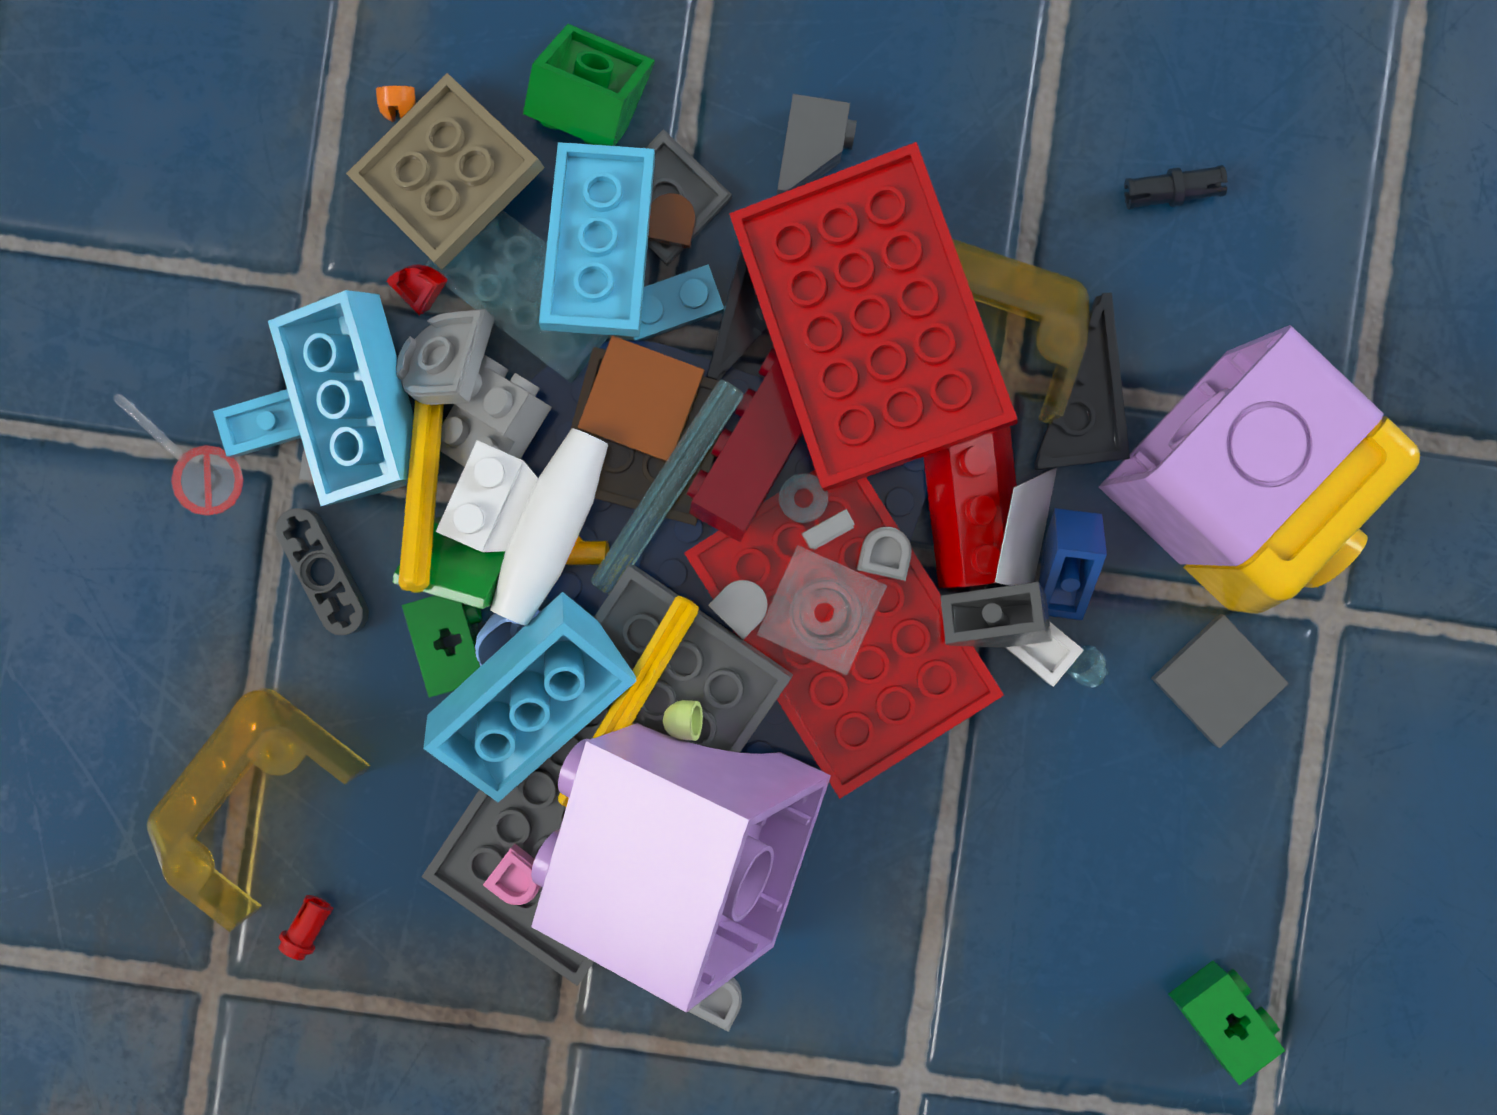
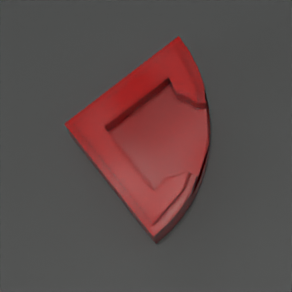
(418, 286)

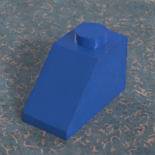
(1072, 561)

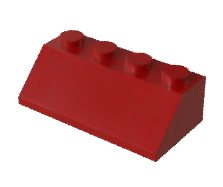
(970, 507)

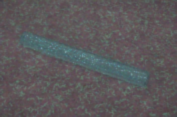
(668, 485)

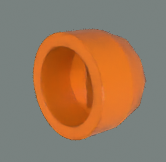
(395, 98)

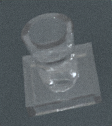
(813, 581)

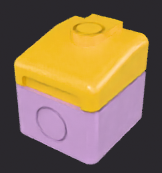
(1264, 473)

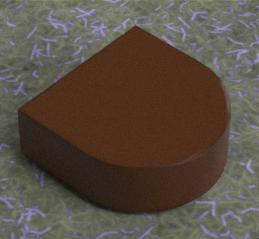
(672, 220)

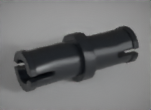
(1175, 187)

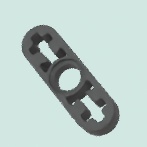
(315, 535)

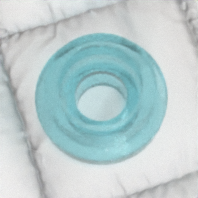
(787, 503)

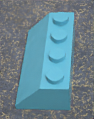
(346, 395)
(528, 699)

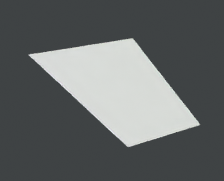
(1025, 530)

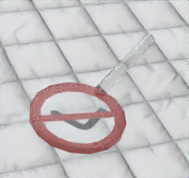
(202, 477)

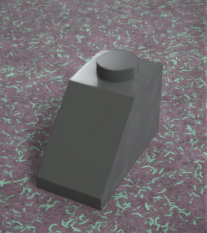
(814, 140)
(997, 617)

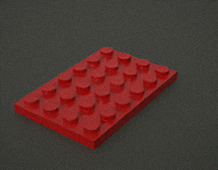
(872, 318)
(904, 676)

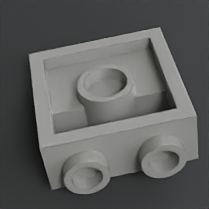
(498, 414)

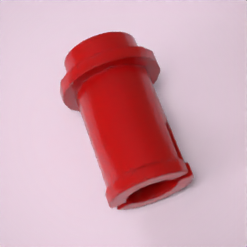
(305, 927)

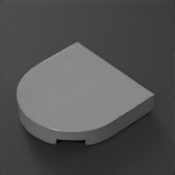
(445, 357)

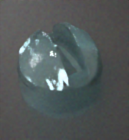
(1098, 667)

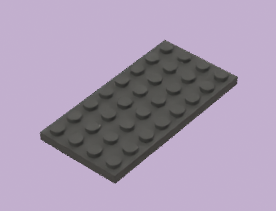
(709, 666)

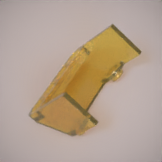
(1038, 295)
(256, 731)

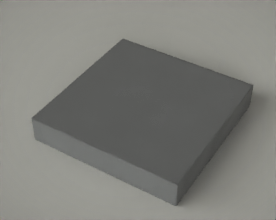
(681, 174)
(1219, 680)

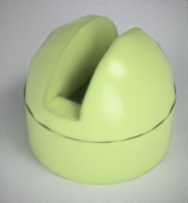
(684, 720)

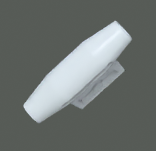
(530, 518)

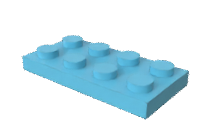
(597, 240)

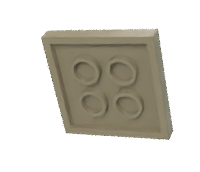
(445, 170)

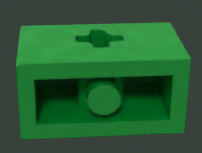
(430, 622)
(1244, 1043)

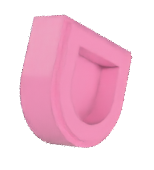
(513, 879)

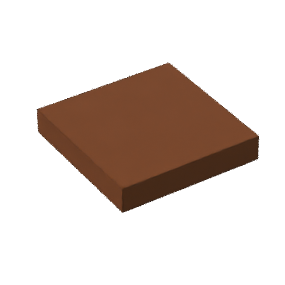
(641, 398)

